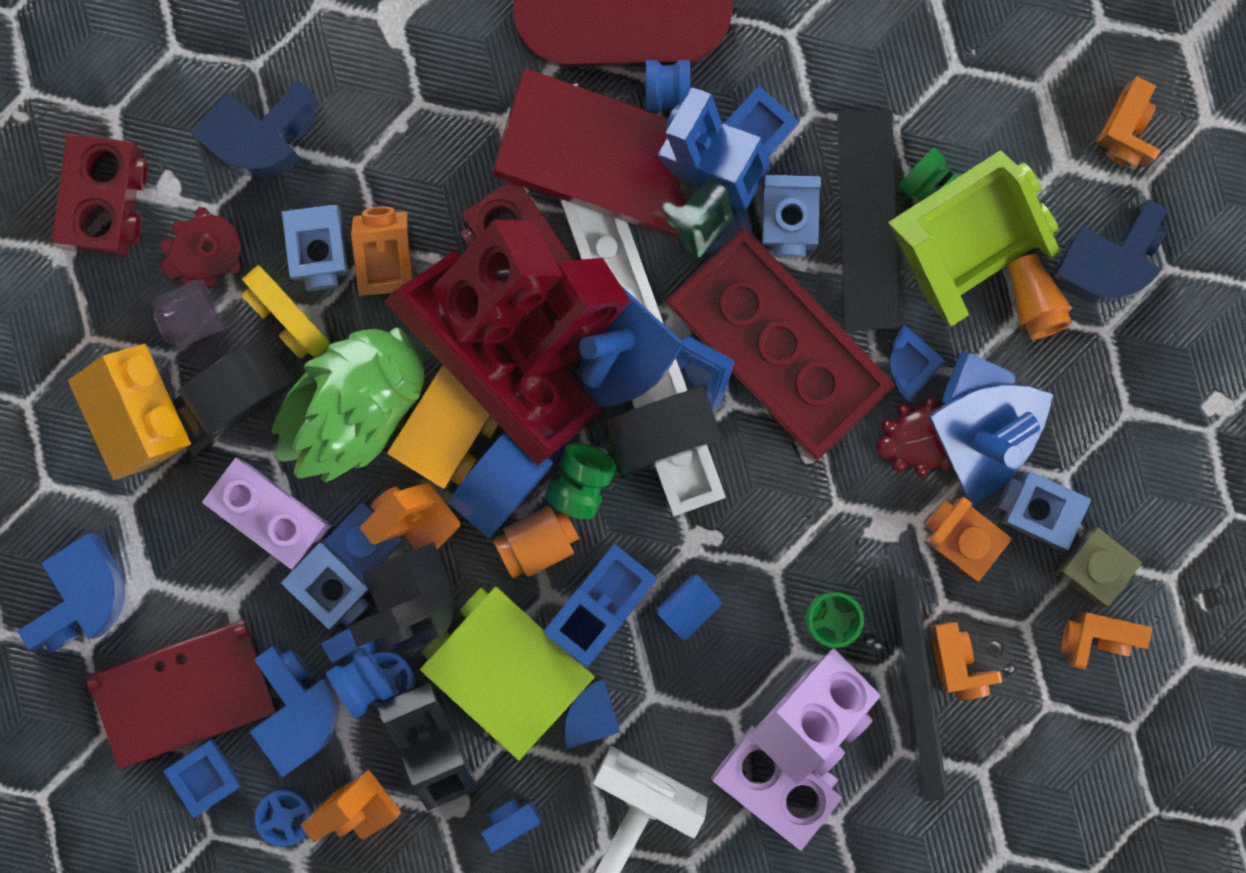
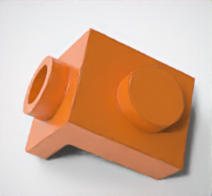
(411, 512)

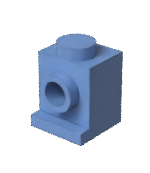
(787, 191)
(313, 226)
(1063, 507)
(308, 584)

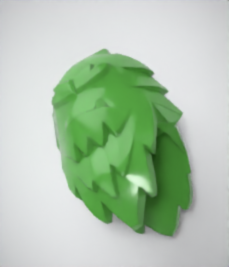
(349, 403)

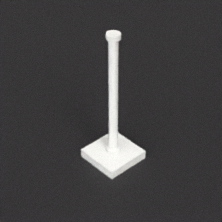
(649, 797)

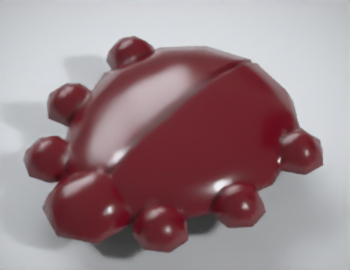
(201, 249)
(913, 440)

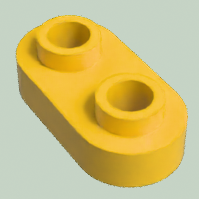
(267, 297)

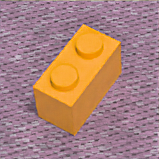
(129, 411)
(443, 432)

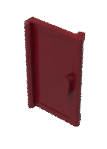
(202, 691)

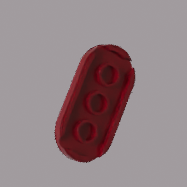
(621, 30)

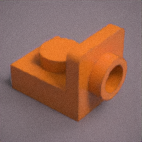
(1129, 116)
(381, 250)
(965, 537)
(1113, 635)
(951, 654)
(355, 806)

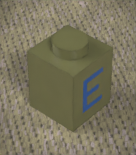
(1098, 567)

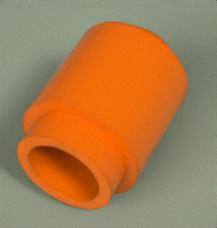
(536, 542)

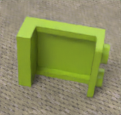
(974, 231)
(505, 671)

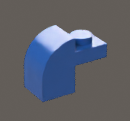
(705, 148)
(499, 484)
(91, 594)
(600, 605)
(306, 720)

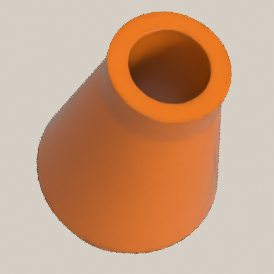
(1038, 299)

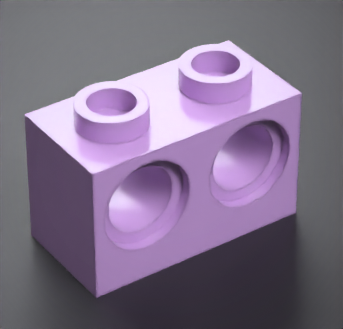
(266, 513)
(816, 717)
(768, 796)

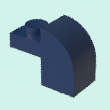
(254, 145)
(1111, 271)

